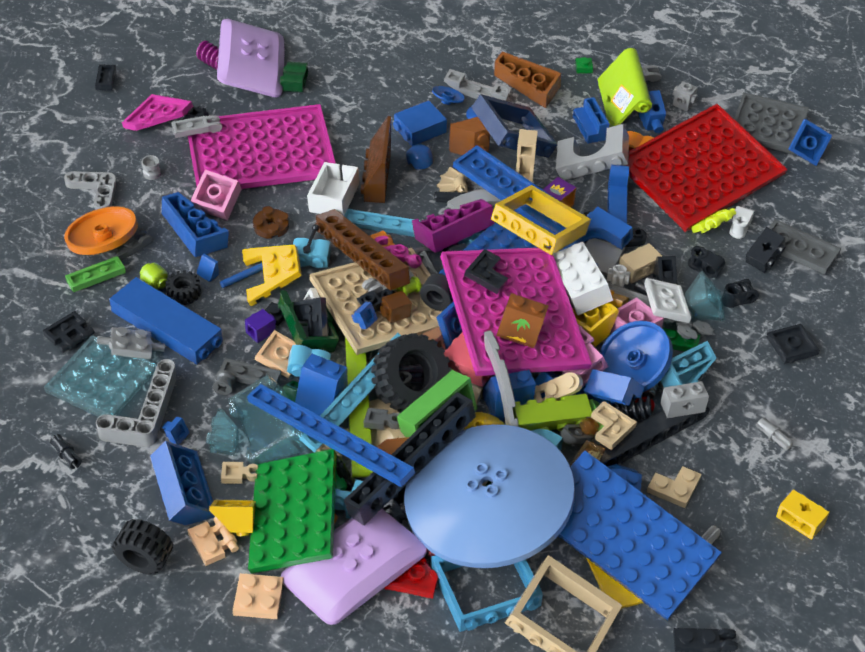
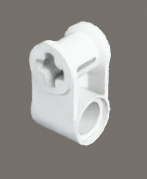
(741, 222)

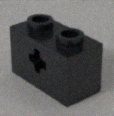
(765, 250)

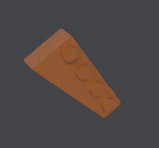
(528, 78)

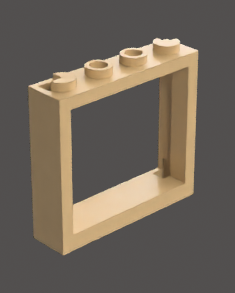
(576, 586)

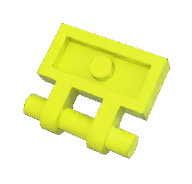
(714, 220)

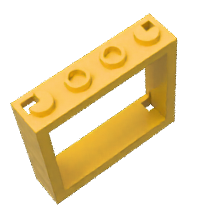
(575, 222)

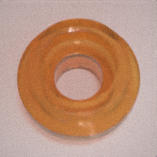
(589, 426)

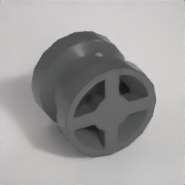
(224, 382)

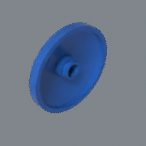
(638, 352)

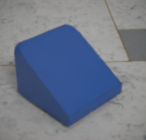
(208, 268)

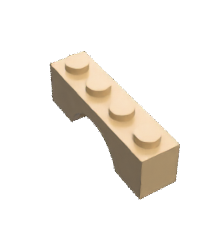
(526, 153)

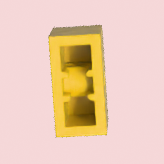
(802, 514)

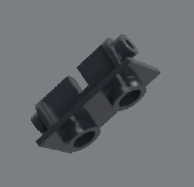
(397, 510)

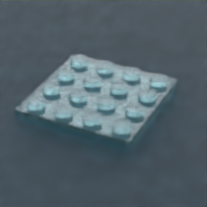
(99, 380)

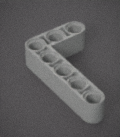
(146, 428)

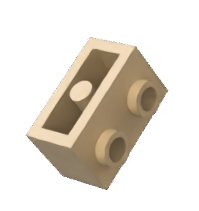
(640, 262)

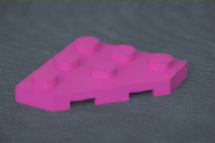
(156, 110)

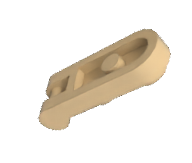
(561, 386)

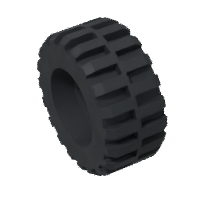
(387, 368)

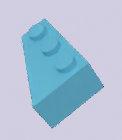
(689, 365)

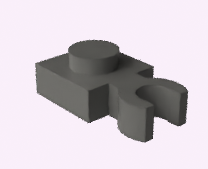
(380, 418)

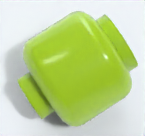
(154, 275)

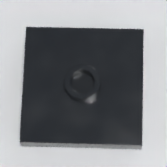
(792, 343)

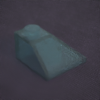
(704, 299)

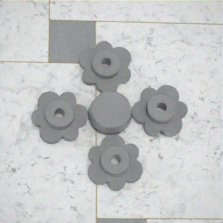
(685, 330)

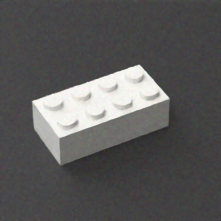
(582, 278)

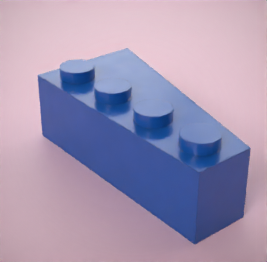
(192, 225)

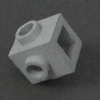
(685, 96)

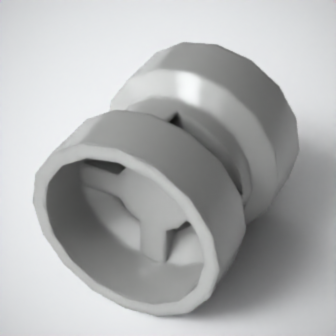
(151, 167)

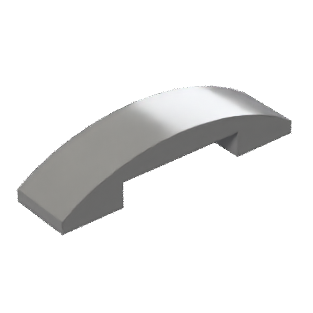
(474, 89)

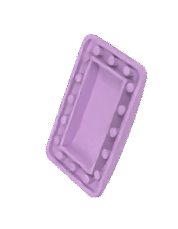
(250, 58)
(361, 566)

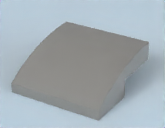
(604, 254)

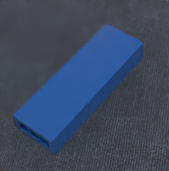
(166, 320)

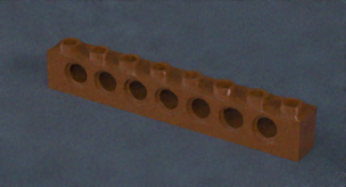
(363, 249)

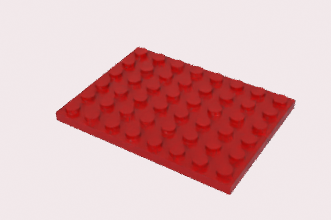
(702, 166)

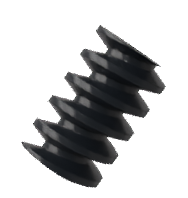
(635, 409)

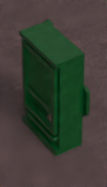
(325, 343)

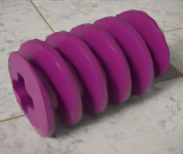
(208, 54)

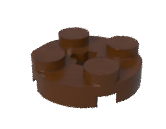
(268, 214)

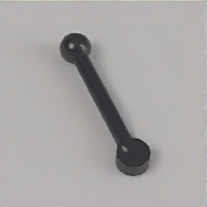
(306, 249)

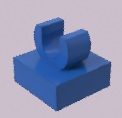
(365, 315)
(176, 430)

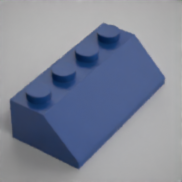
(182, 483)

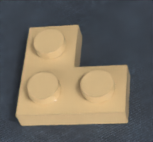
(615, 424)
(675, 491)

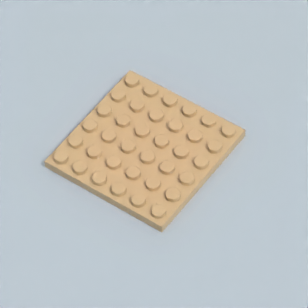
(344, 285)

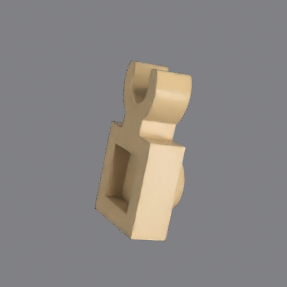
(235, 472)

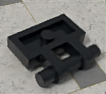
(65, 328)

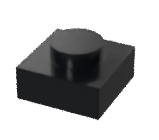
(276, 312)

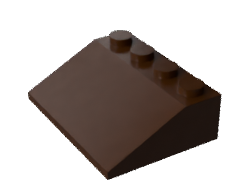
(377, 165)

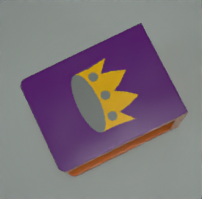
(562, 191)

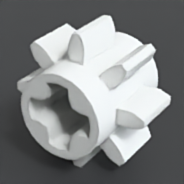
(618, 275)

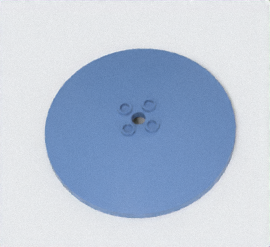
(496, 522)

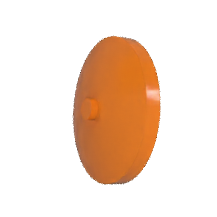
(101, 230)

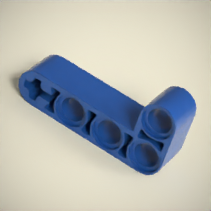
(618, 191)

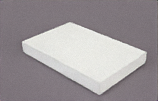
(667, 300)

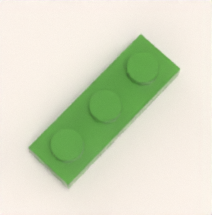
(95, 274)

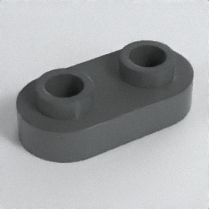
(574, 435)

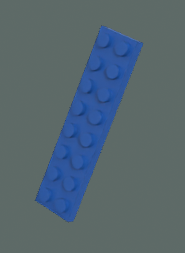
(502, 183)

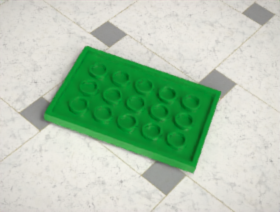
(293, 511)

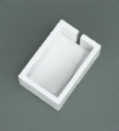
(330, 191)

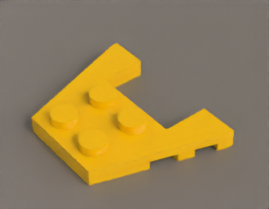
(280, 268)

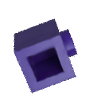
(260, 325)

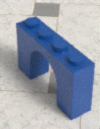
(607, 228)

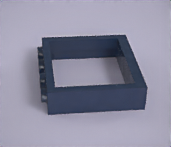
(493, 110)

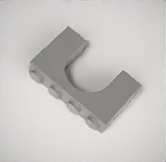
(572, 165)

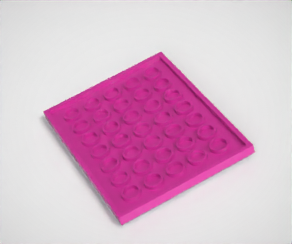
(265, 147)
(530, 275)

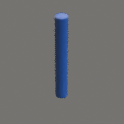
(242, 275)

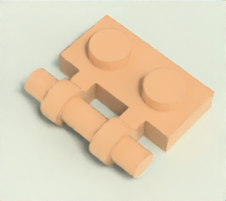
(208, 545)

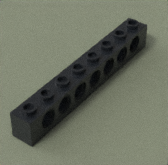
(415, 451)

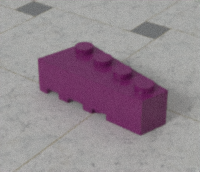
(453, 225)

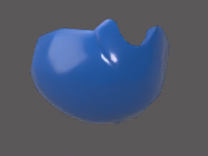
(419, 156)

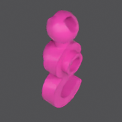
(400, 252)

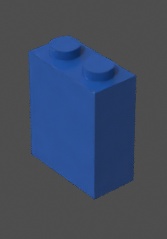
(420, 123)

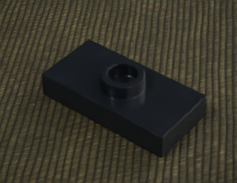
(105, 77)

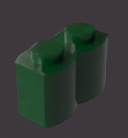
(294, 76)

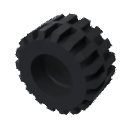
(142, 546)

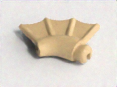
(453, 181)

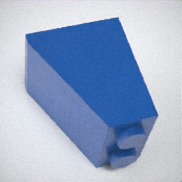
(320, 383)
(523, 390)

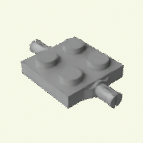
(130, 343)

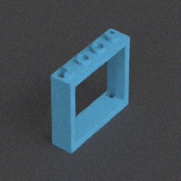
(489, 614)

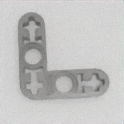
(74, 178)

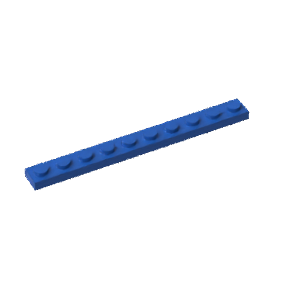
(331, 435)

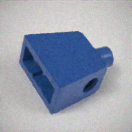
(656, 115)

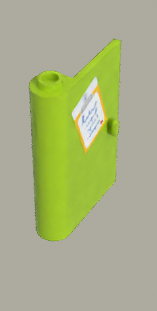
(624, 88)

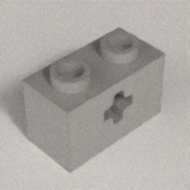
(684, 399)

